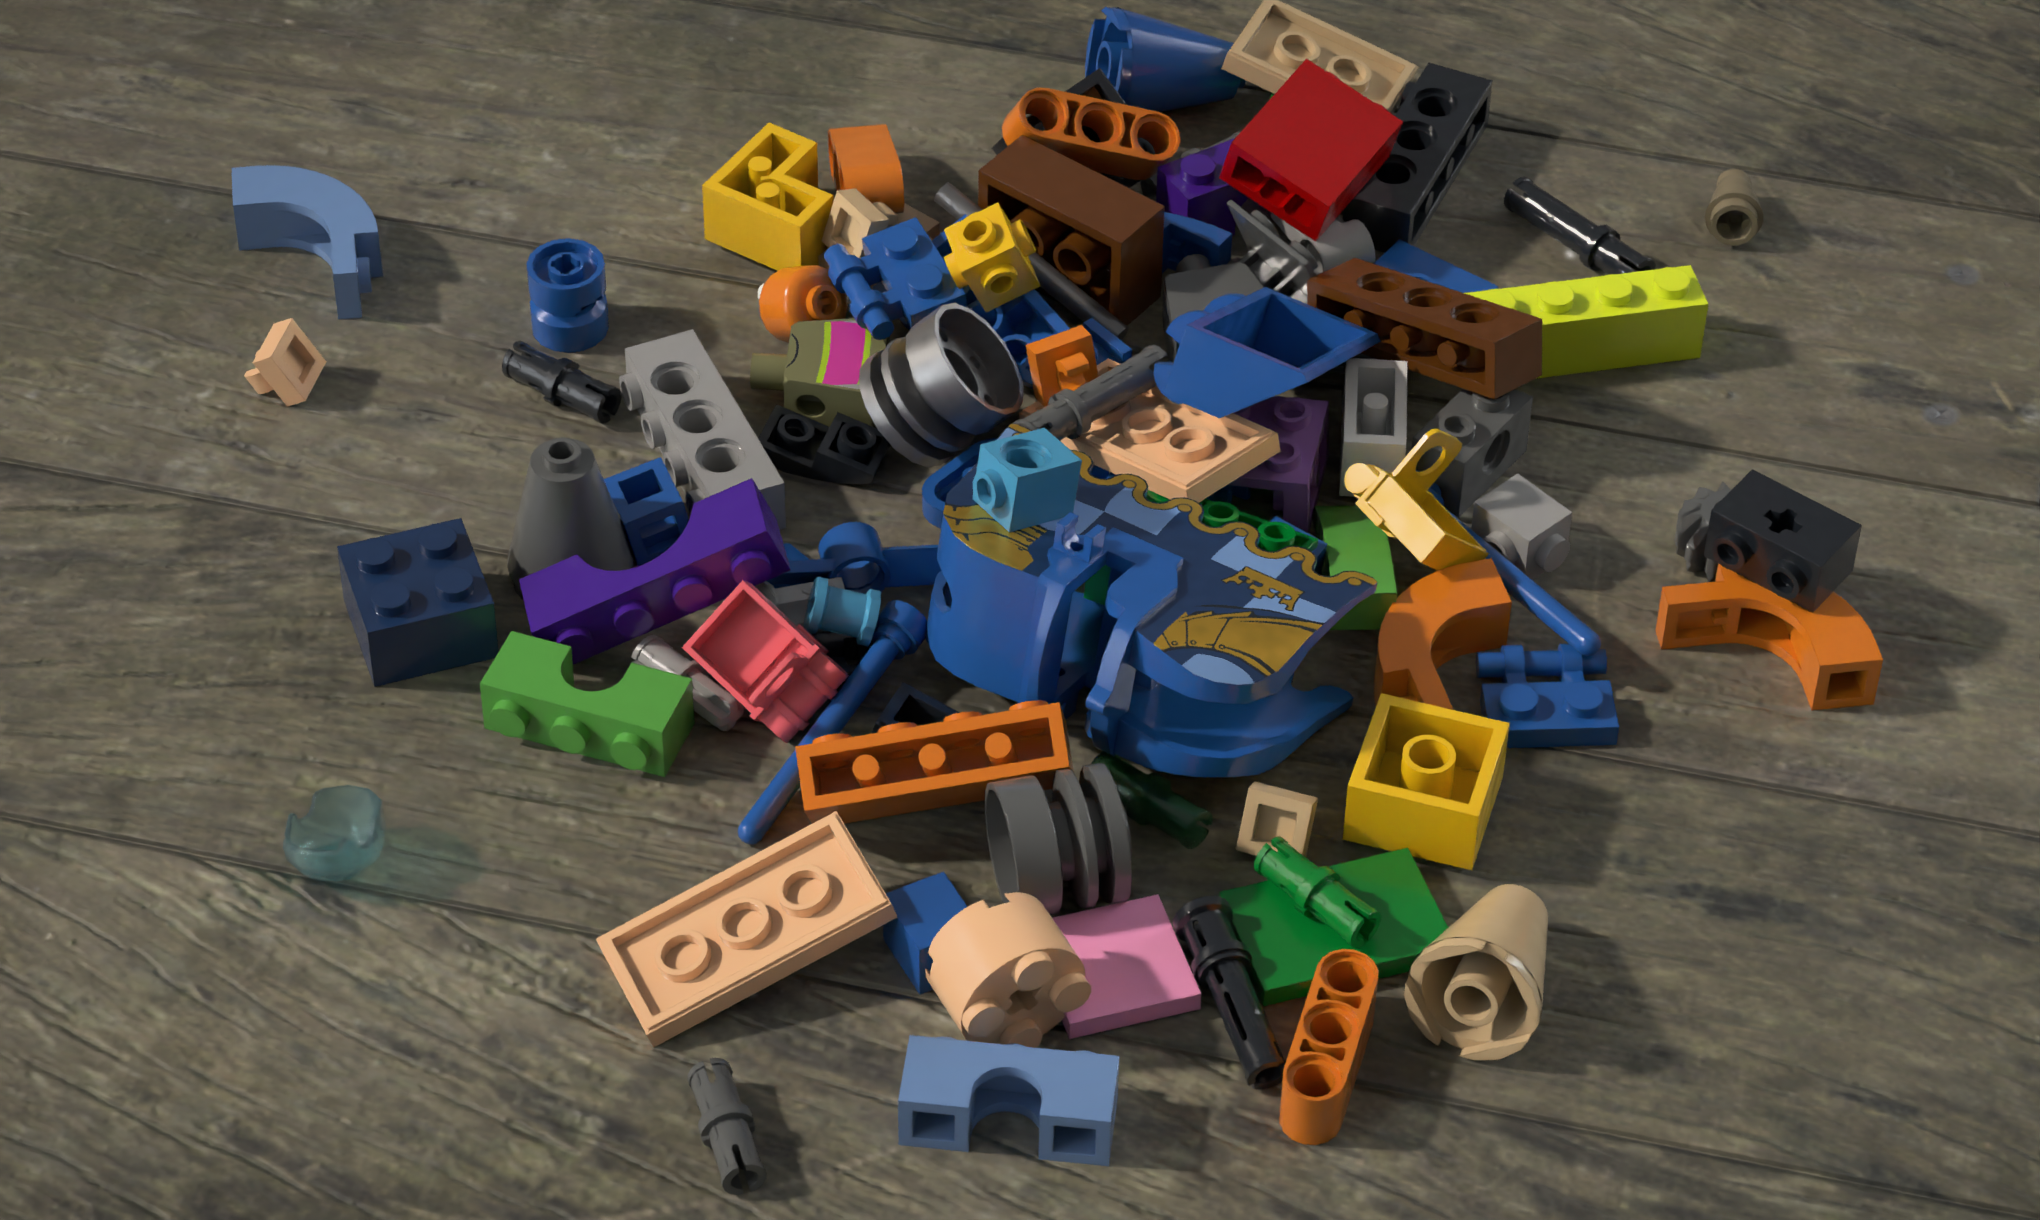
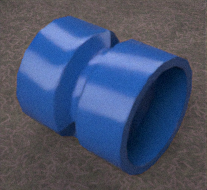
(567, 295)

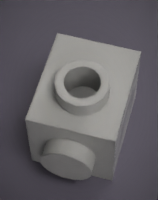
(1524, 525)

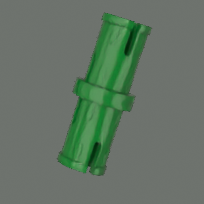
(1317, 892)

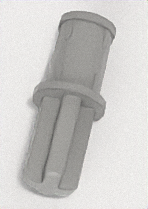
(709, 698)

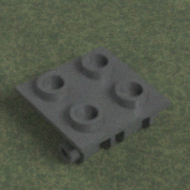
(1269, 258)

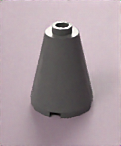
(566, 514)

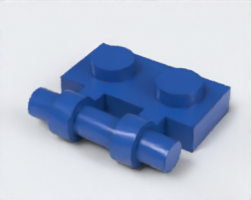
(909, 271)
(1549, 712)

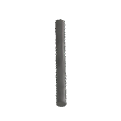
(1049, 277)

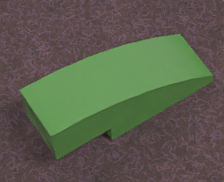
(1360, 547)

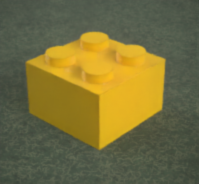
(1425, 781)

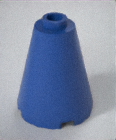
(1159, 62)

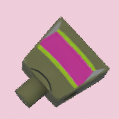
(820, 369)

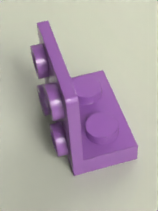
(1303, 455)

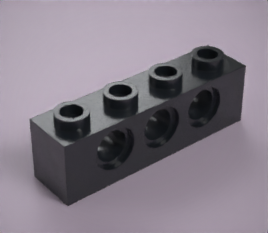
(1439, 130)

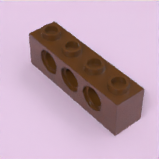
(1433, 327)

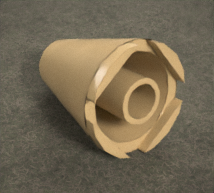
(1484, 976)

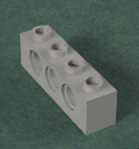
(696, 421)

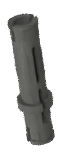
(1072, 412)

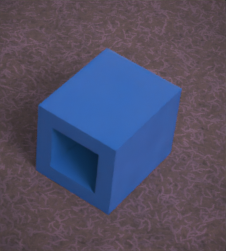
(921, 913)

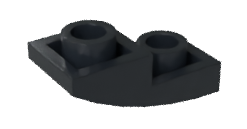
(836, 454)

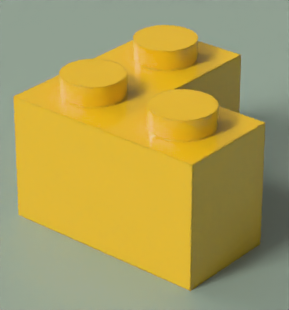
(769, 201)

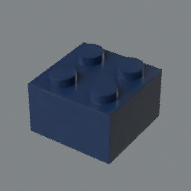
(418, 602)

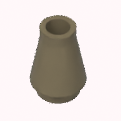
(1734, 209)

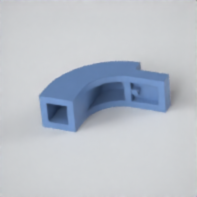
(312, 214)

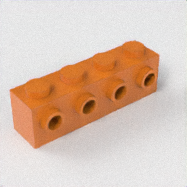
(931, 764)

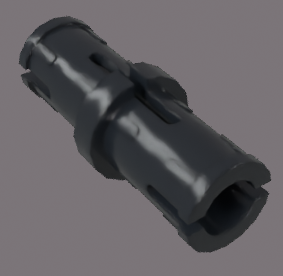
(561, 382)

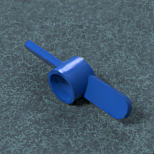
(858, 557)

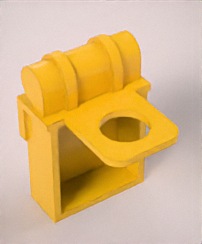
(1411, 513)

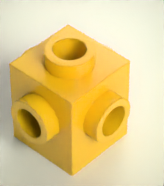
(991, 257)

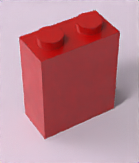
(1310, 149)

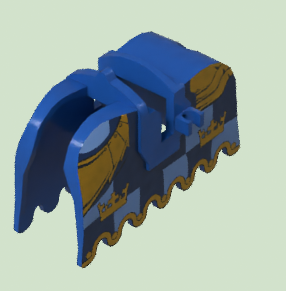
(1193, 631)

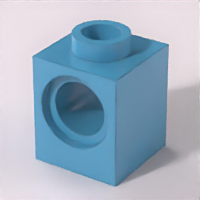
(1026, 479)

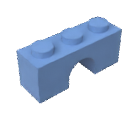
(959, 1082)

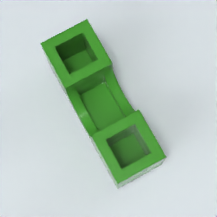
(630, 724)

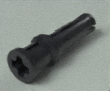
(1223, 968)

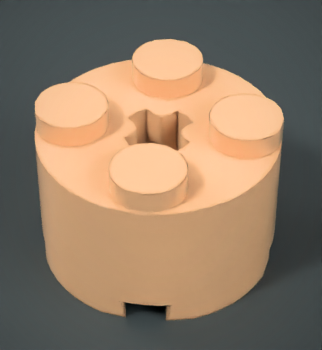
(1006, 971)

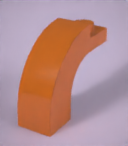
(1435, 621)
(1825, 648)

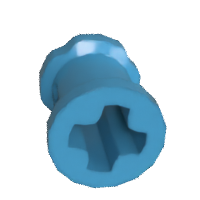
(842, 611)

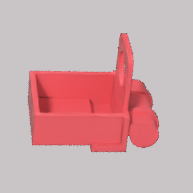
(766, 661)

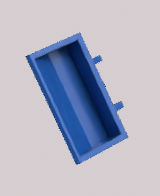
(1253, 350)

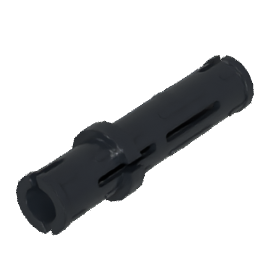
(1597, 245)

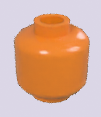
(799, 295)

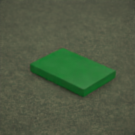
(1290, 946)

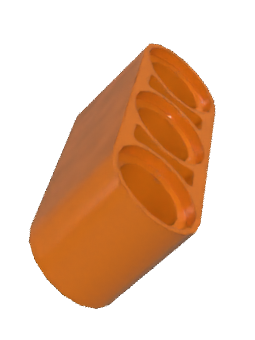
(1113, 122)
(867, 161)
(1328, 1047)

